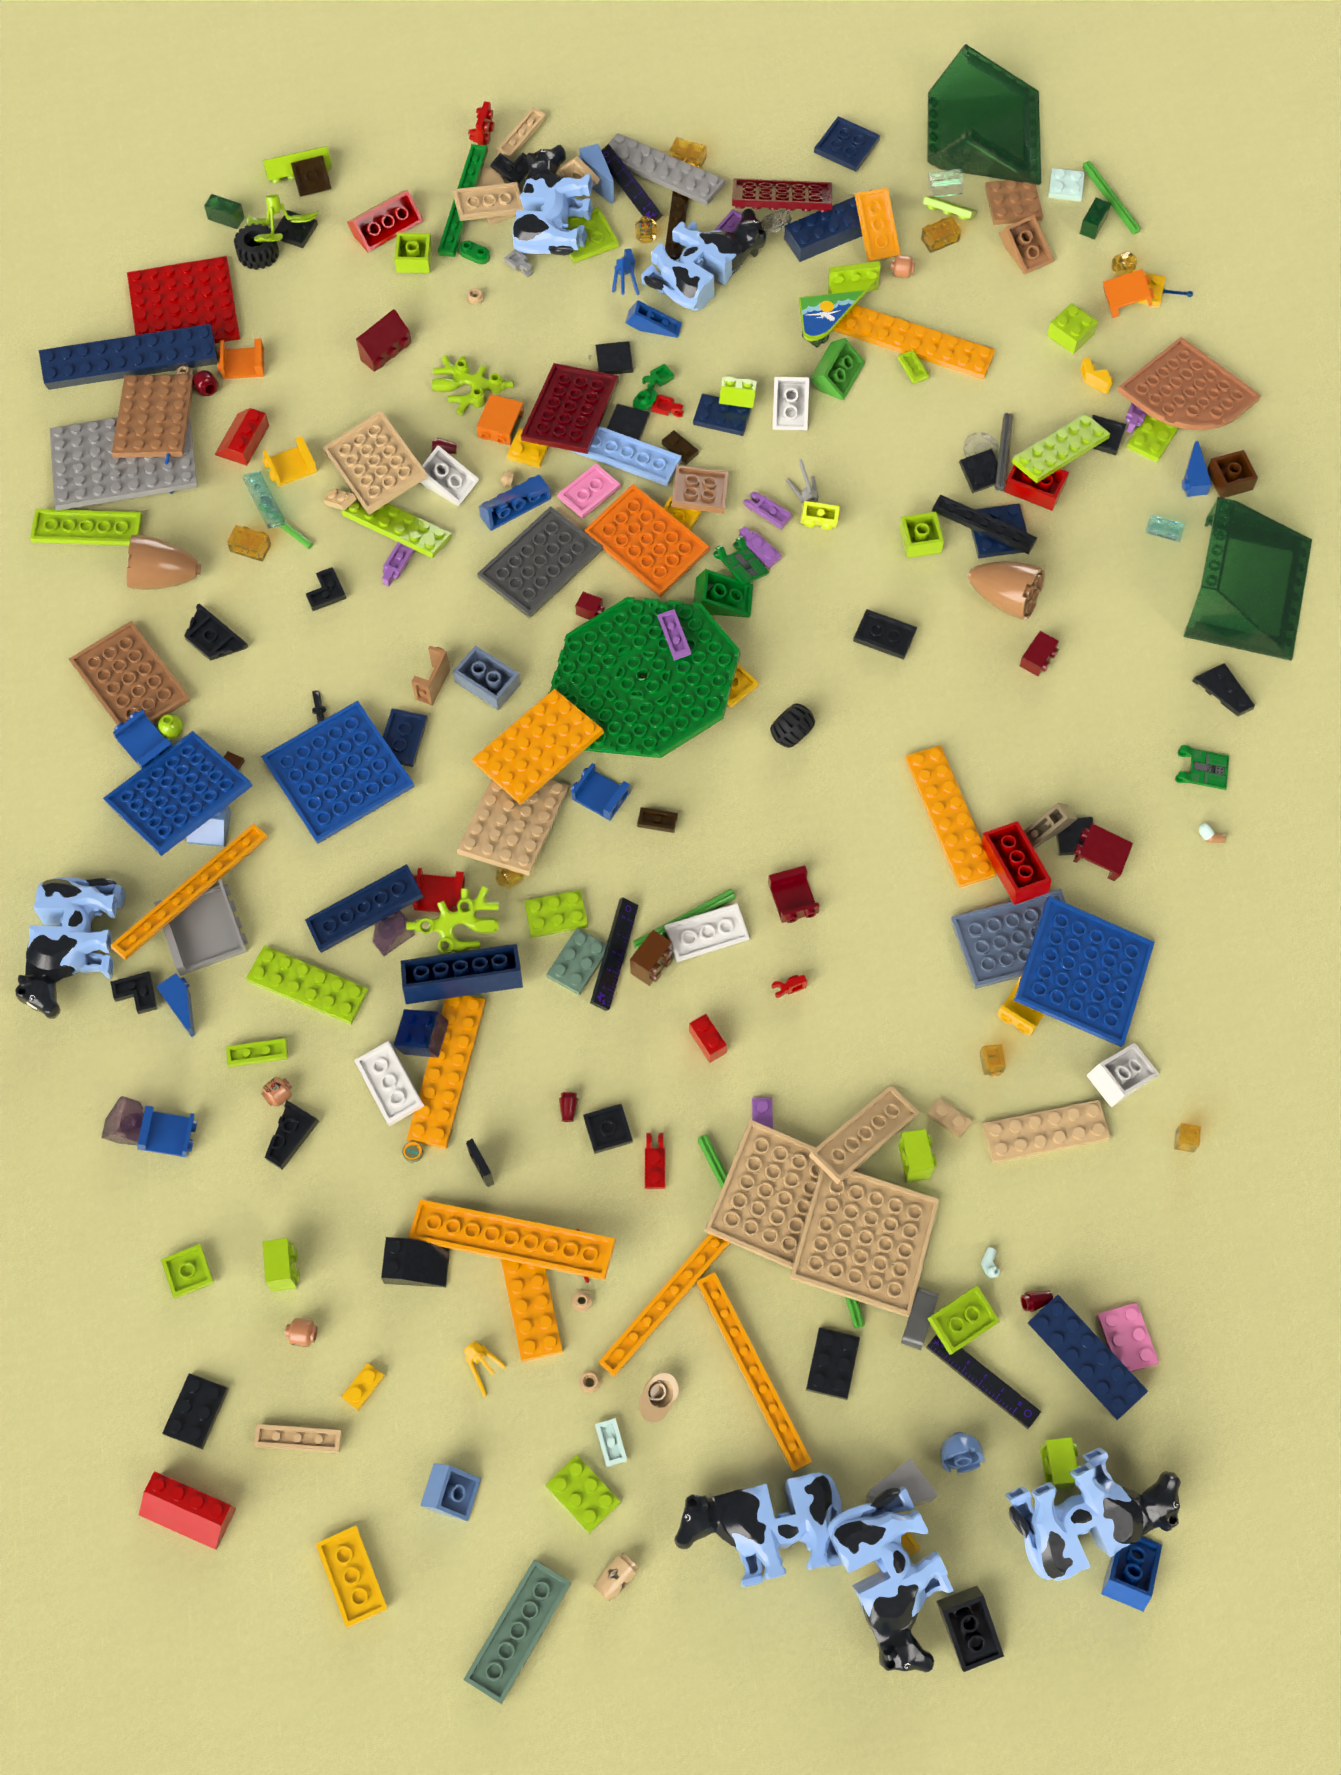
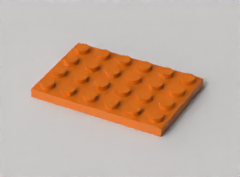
(647, 540)

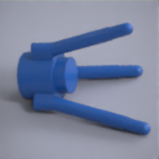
(623, 268)

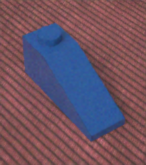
(652, 321)
(1196, 478)
(179, 999)

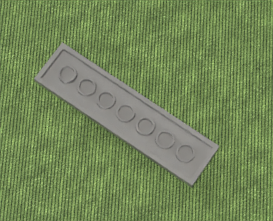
(667, 170)

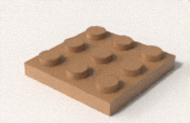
(1012, 201)
(700, 489)

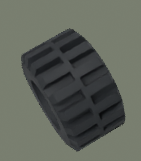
(254, 256)

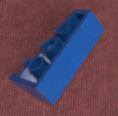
(514, 502)

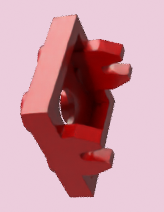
(483, 126)

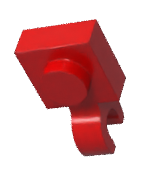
(665, 405)
(791, 986)

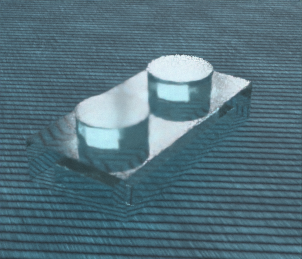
(1164, 528)

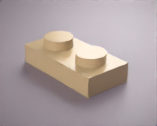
(339, 499)
(949, 1118)

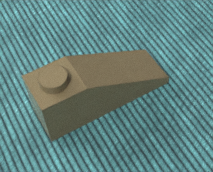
(1050, 824)

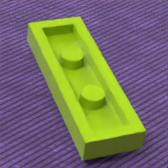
(257, 1052)

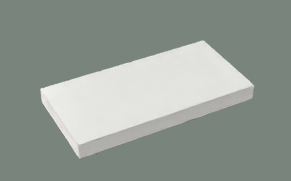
(707, 932)
(389, 1083)

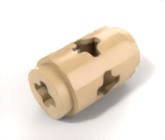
(624, 1568)

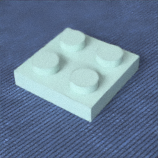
(1066, 184)

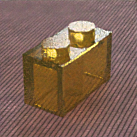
(689, 152)
(940, 234)
(249, 543)

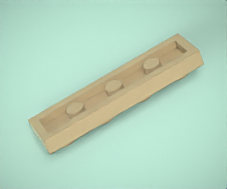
(521, 133)
(297, 1438)

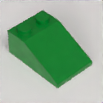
(723, 594)

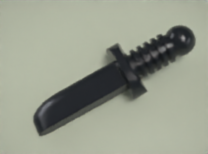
(318, 709)

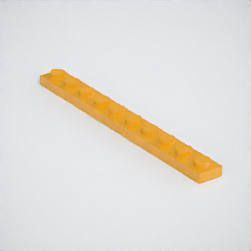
(188, 892)
(662, 1304)
(754, 1373)

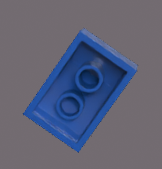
(1133, 1574)

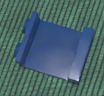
(141, 739)
(599, 793)
(166, 1133)

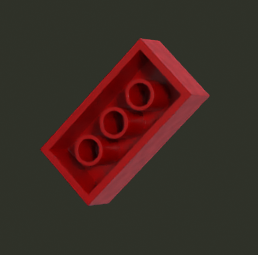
(1016, 863)

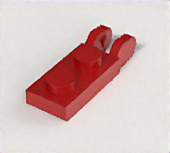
(654, 1164)

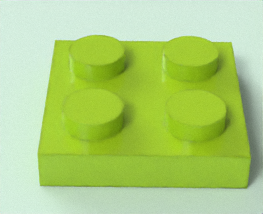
(187, 1271)

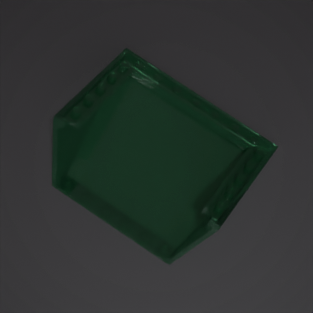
(984, 121)
(1250, 582)

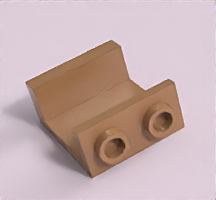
(427, 690)

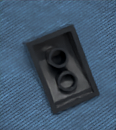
(414, 1263)
(970, 1628)

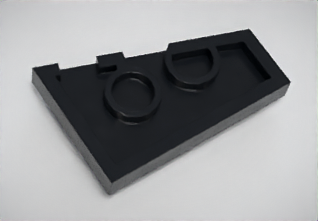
(1226, 688)

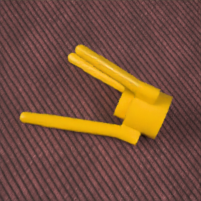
(476, 1353)

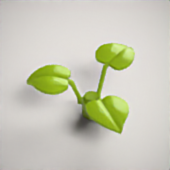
(274, 207)

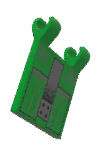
(741, 563)
(1205, 768)

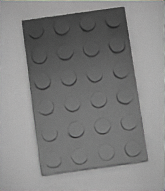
(540, 562)

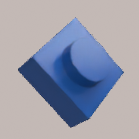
(629, 255)

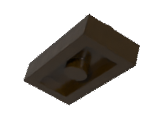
(677, 444)
(657, 820)

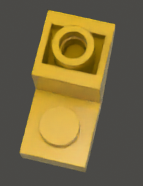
(1097, 379)

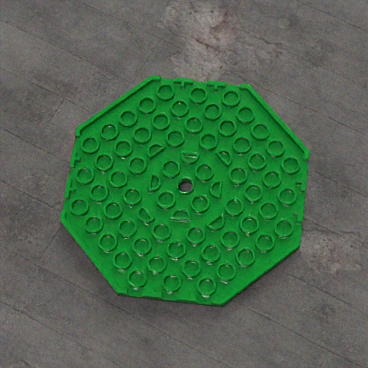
(674, 702)

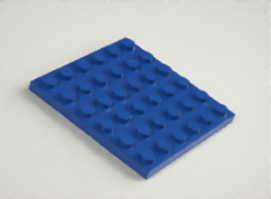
(337, 772)
(177, 792)
(1084, 971)

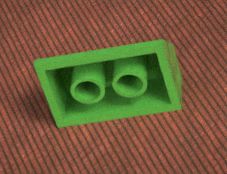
(837, 369)

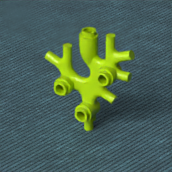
(462, 376)
(448, 920)

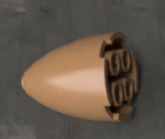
(158, 564)
(1009, 586)

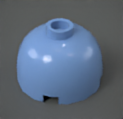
(961, 1453)

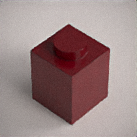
(589, 606)

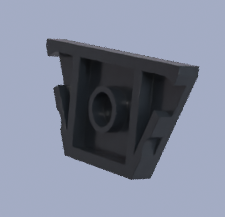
(212, 636)

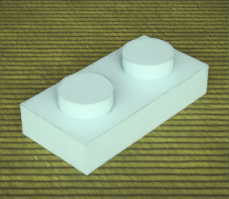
(611, 1442)

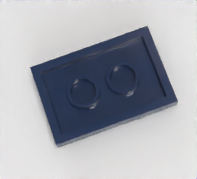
(721, 416)
(404, 735)

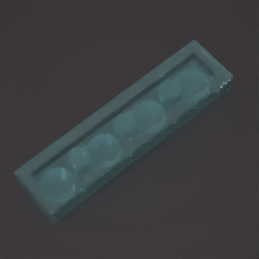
(264, 499)

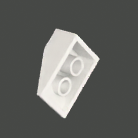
(791, 403)
(447, 476)
(1122, 1074)

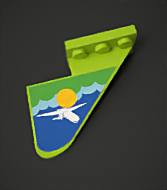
(845, 289)

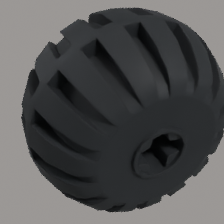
(792, 725)

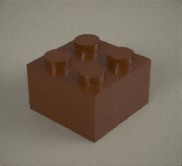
(1232, 474)
(651, 958)

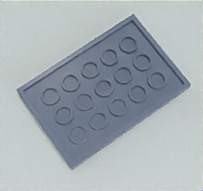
(999, 938)

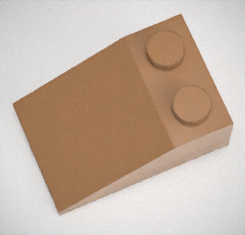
(1026, 244)

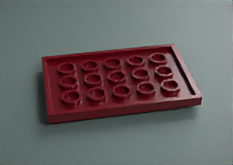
(782, 194)
(570, 408)

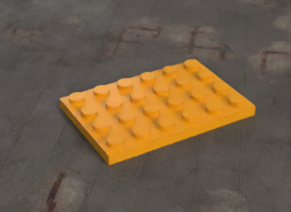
(537, 746)

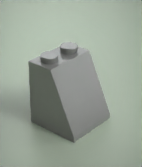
(909, 1477)

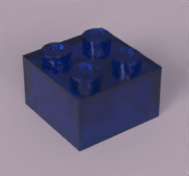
(421, 1033)

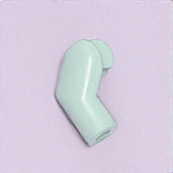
(988, 1264)

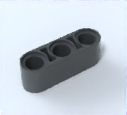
(917, 1322)

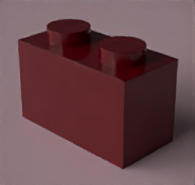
(1039, 653)

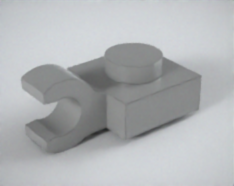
(518, 260)

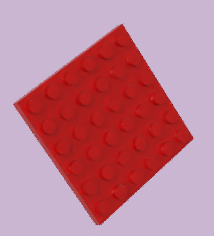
(184, 298)

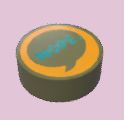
(412, 1151)

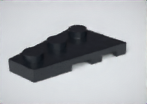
(291, 1133)

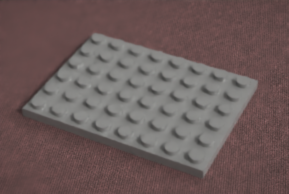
(90, 475)

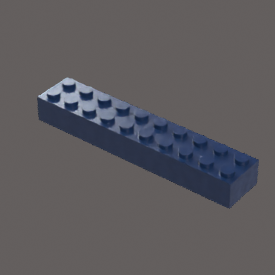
(128, 356)

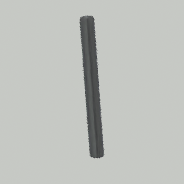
(1004, 452)

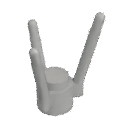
(808, 493)

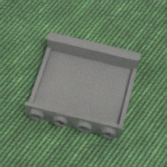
(205, 931)

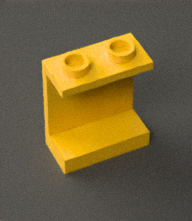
(290, 464)
(1021, 1016)

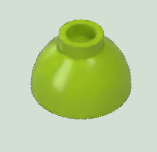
(170, 726)

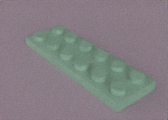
(517, 1631)

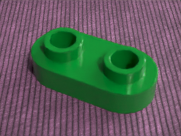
(472, 252)

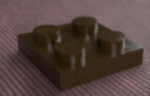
(311, 176)

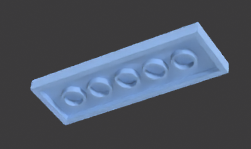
(633, 456)

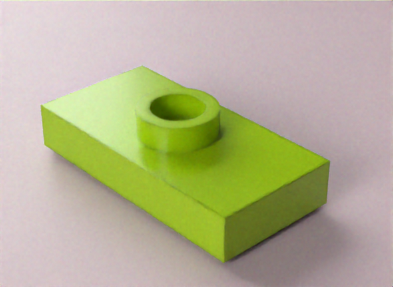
(913, 367)

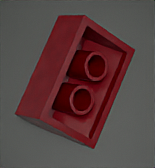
(383, 341)

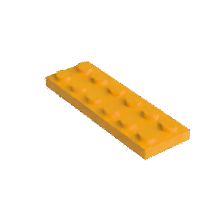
(531, 1310)

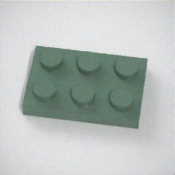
(577, 961)

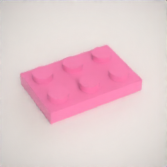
(589, 491)
(1128, 1337)

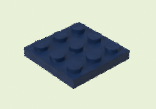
(847, 144)
(990, 547)

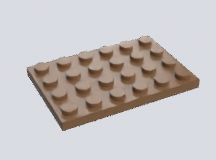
(153, 416)
(129, 676)

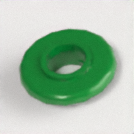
(645, 399)

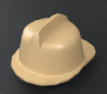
(658, 1397)

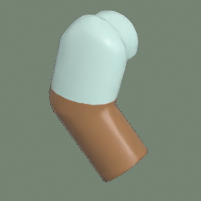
(1209, 835)

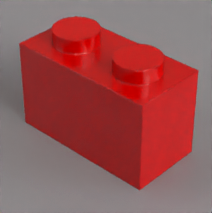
(707, 1038)

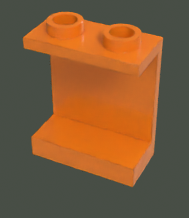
(1127, 290)
(241, 361)
(499, 419)

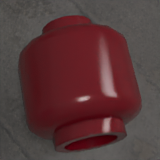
(205, 383)

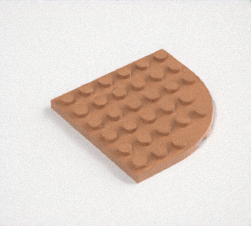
(1188, 389)

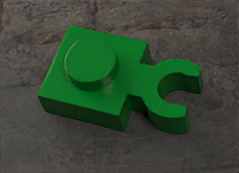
(659, 375)

